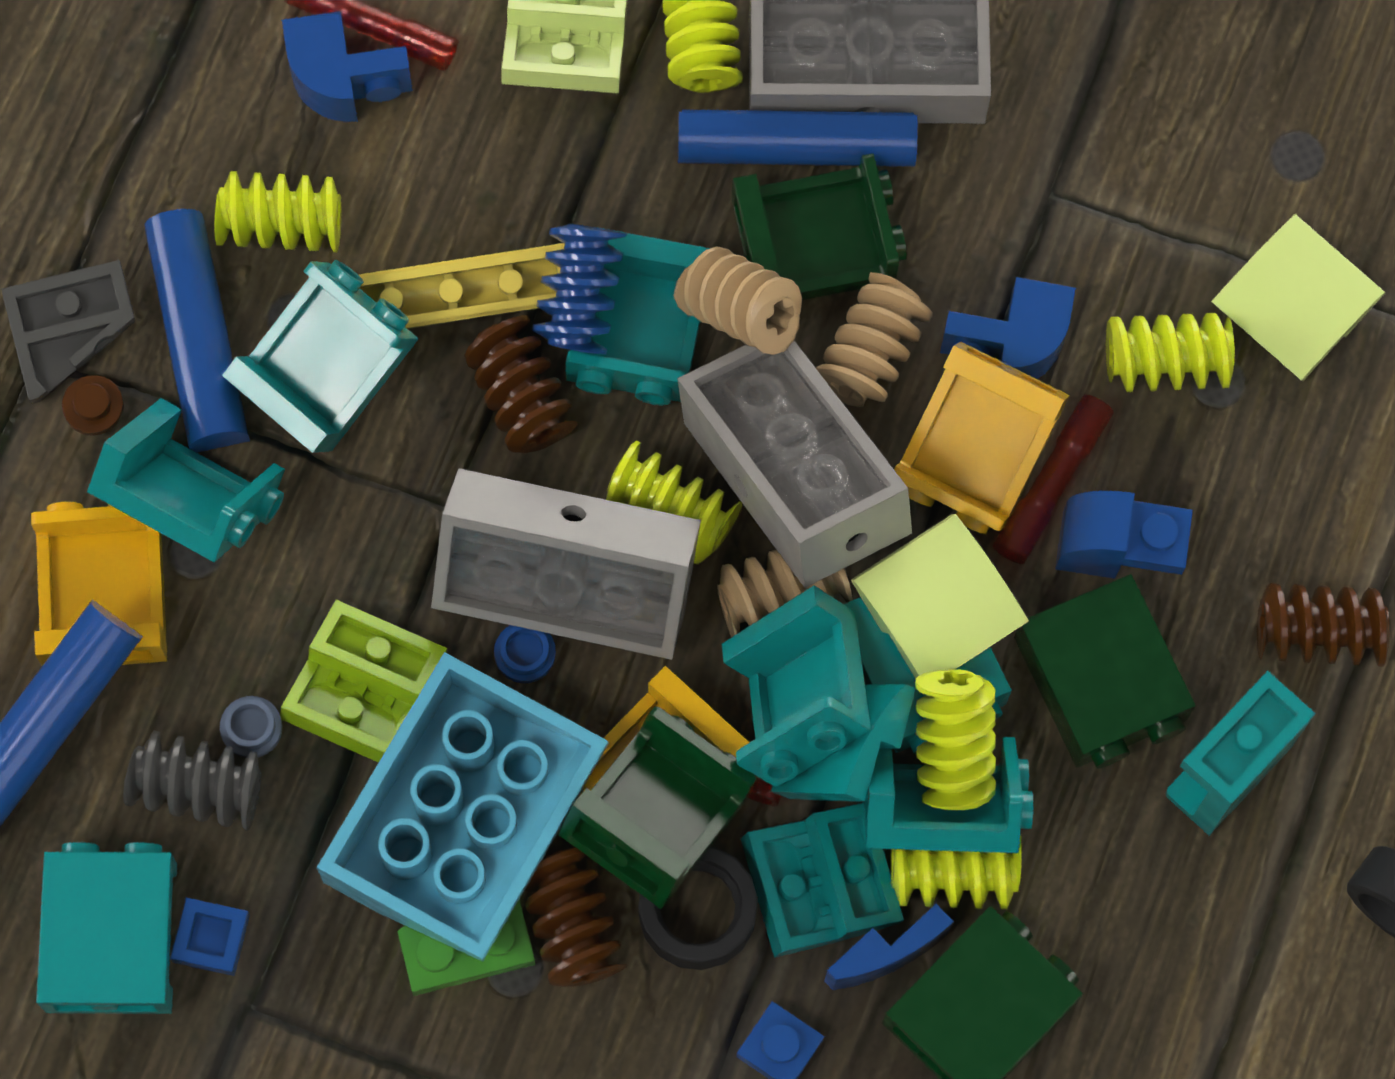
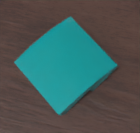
(849, 771)
(820, 881)

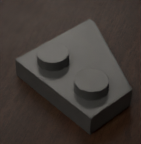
(66, 322)

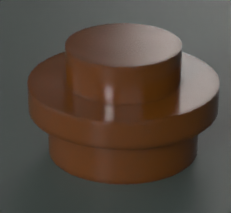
(92, 405)

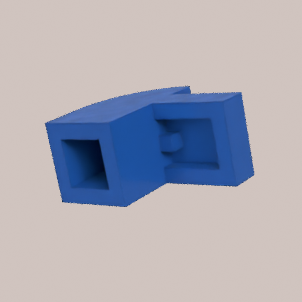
(330, 77)
(1030, 336)
(1113, 530)

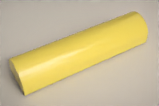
(465, 286)

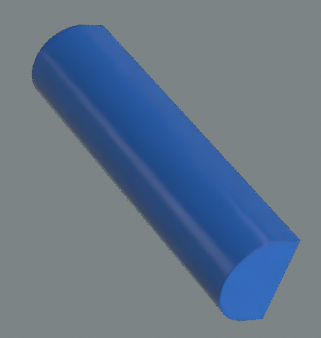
(796, 137)
(195, 329)
(59, 699)

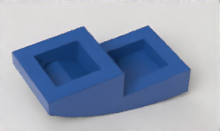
(876, 958)

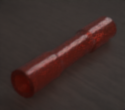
(420, 40)
(1035, 509)

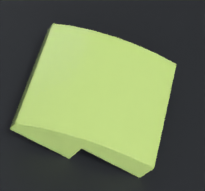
(565, 44)
(1298, 297)
(940, 598)

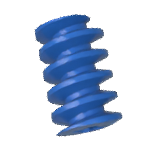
(579, 287)

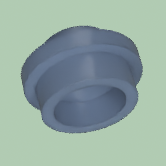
(251, 726)

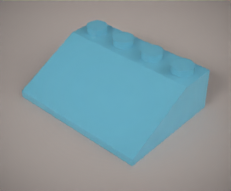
(461, 808)

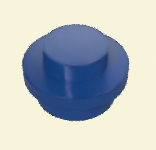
(524, 654)

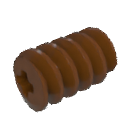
(515, 386)
(1323, 623)
(570, 921)

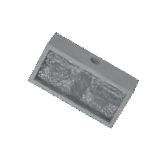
(872, 57)
(795, 459)
(564, 563)

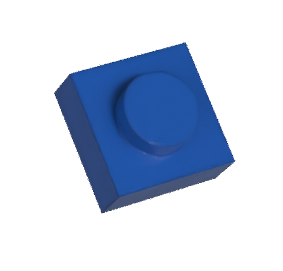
(210, 936)
(779, 1044)

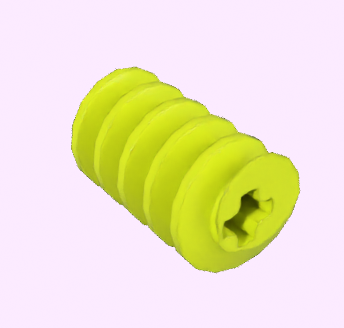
(701, 44)
(278, 211)
(1170, 350)
(644, 487)
(956, 739)
(955, 873)

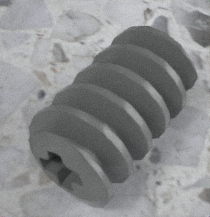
(193, 780)

